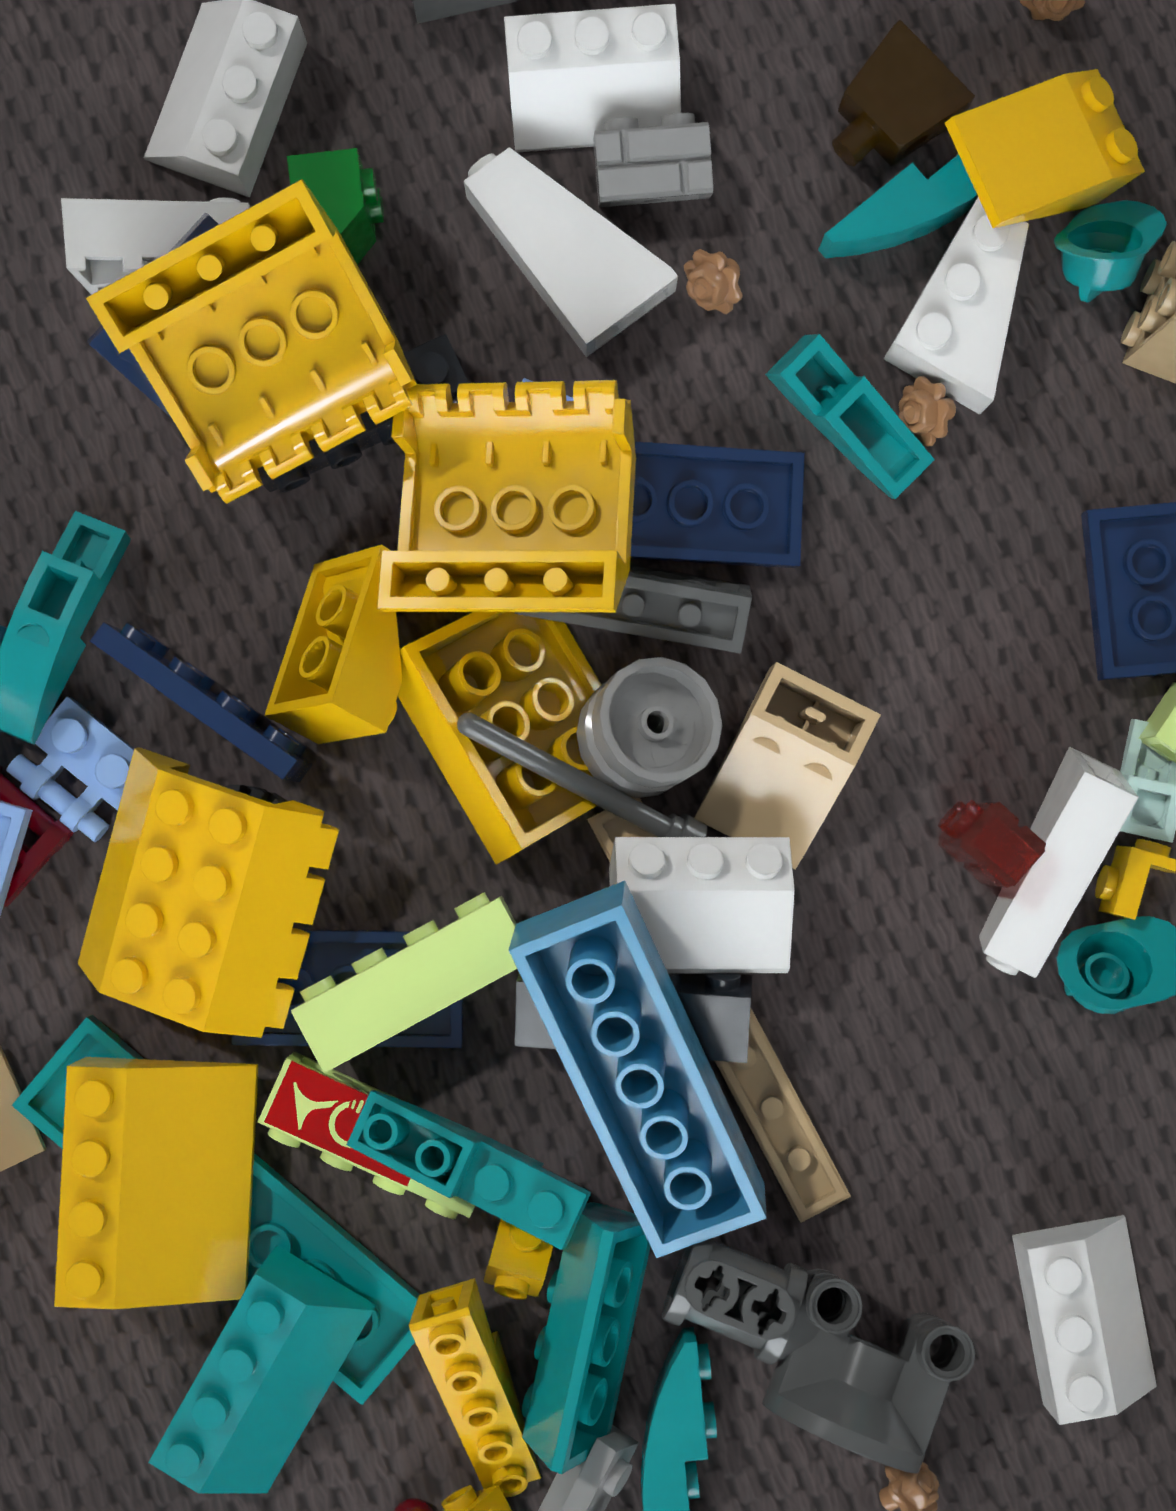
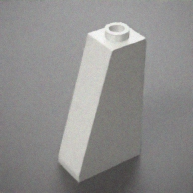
(570, 254)
(1078, 825)

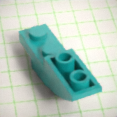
(49, 620)
(469, 1166)
(677, 1427)

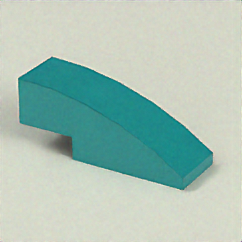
(902, 211)
(850, 414)

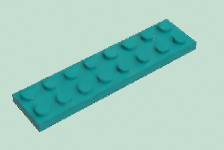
(278, 1218)

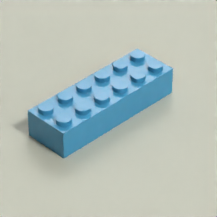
(639, 1069)

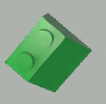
(344, 192)

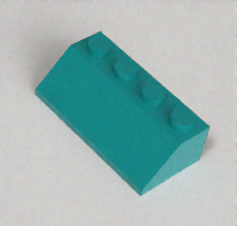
(585, 1337)
(262, 1379)

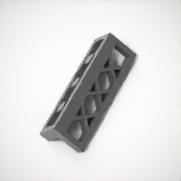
(673, 609)

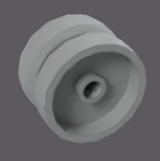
(649, 727)

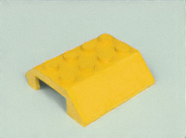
(260, 341)
(512, 499)
(204, 900)

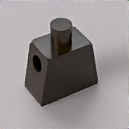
(898, 100)

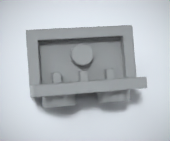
(596, 1479)

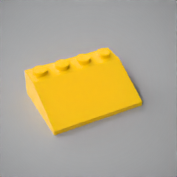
(521, 678)
(155, 1183)

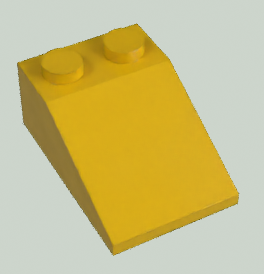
(1046, 148)
(341, 655)

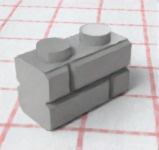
(653, 162)

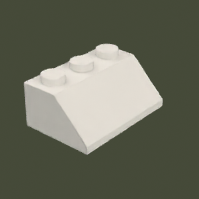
(590, 68)
(228, 93)
(712, 900)
(1085, 1318)

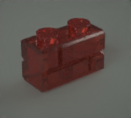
(989, 842)

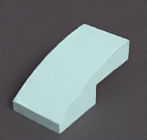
(1155, 785)

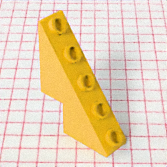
(474, 1384)

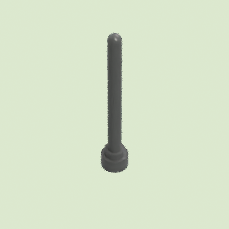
(578, 781)

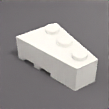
(119, 236)
(965, 312)

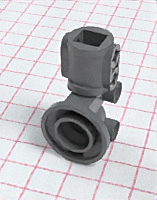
(823, 1375)

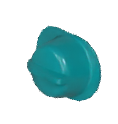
(1107, 245)
(1119, 964)

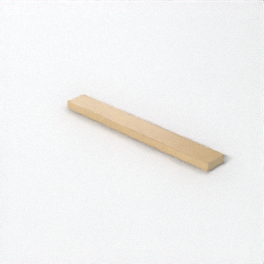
(764, 1095)

